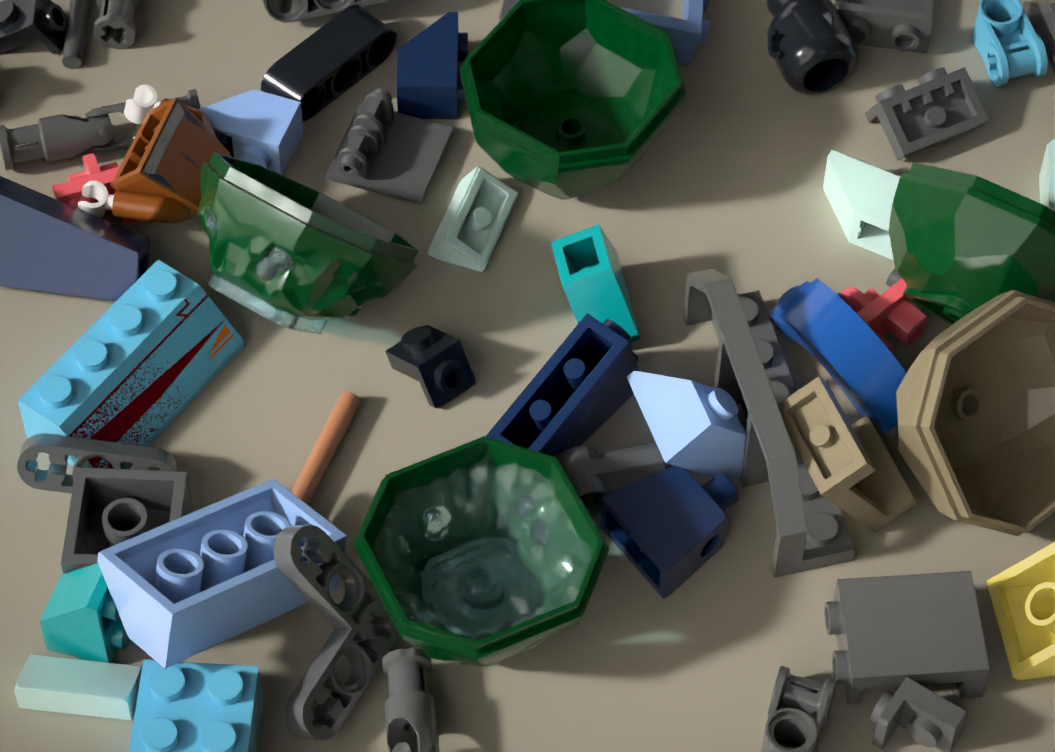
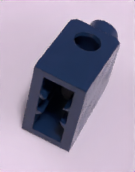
(668, 524)

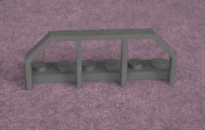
(757, 377)

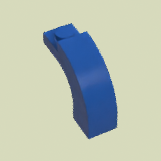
(844, 347)

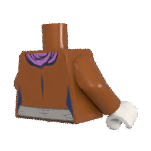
(162, 165)

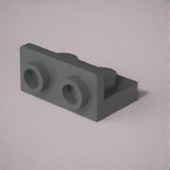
(928, 113)

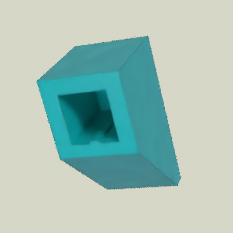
(594, 278)
(83, 617)

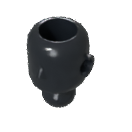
(810, 45)

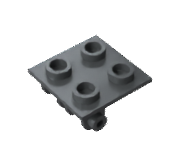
(389, 150)

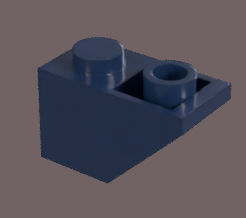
(429, 70)

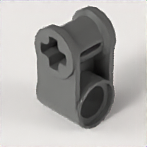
(797, 712)

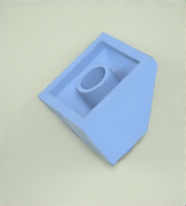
(692, 423)

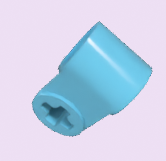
(1008, 41)

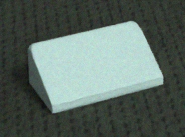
(473, 221)
(78, 687)

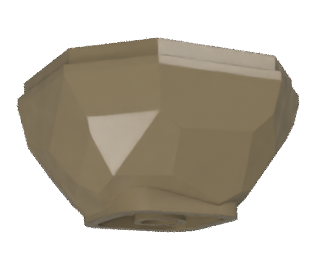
(996, 452)

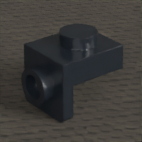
(32, 20)
(435, 362)

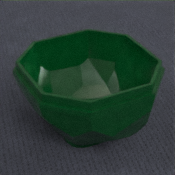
(571, 93)
(968, 241)

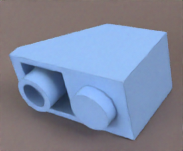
(258, 127)

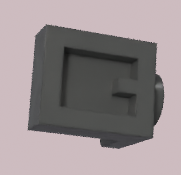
(921, 713)

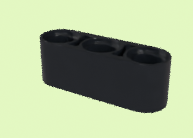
(331, 60)

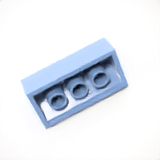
(209, 573)

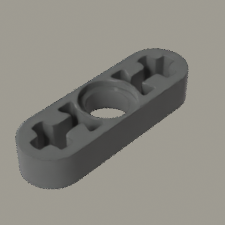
(61, 446)

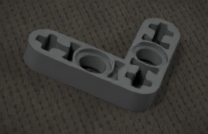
(349, 624)

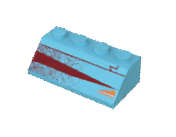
(134, 366)

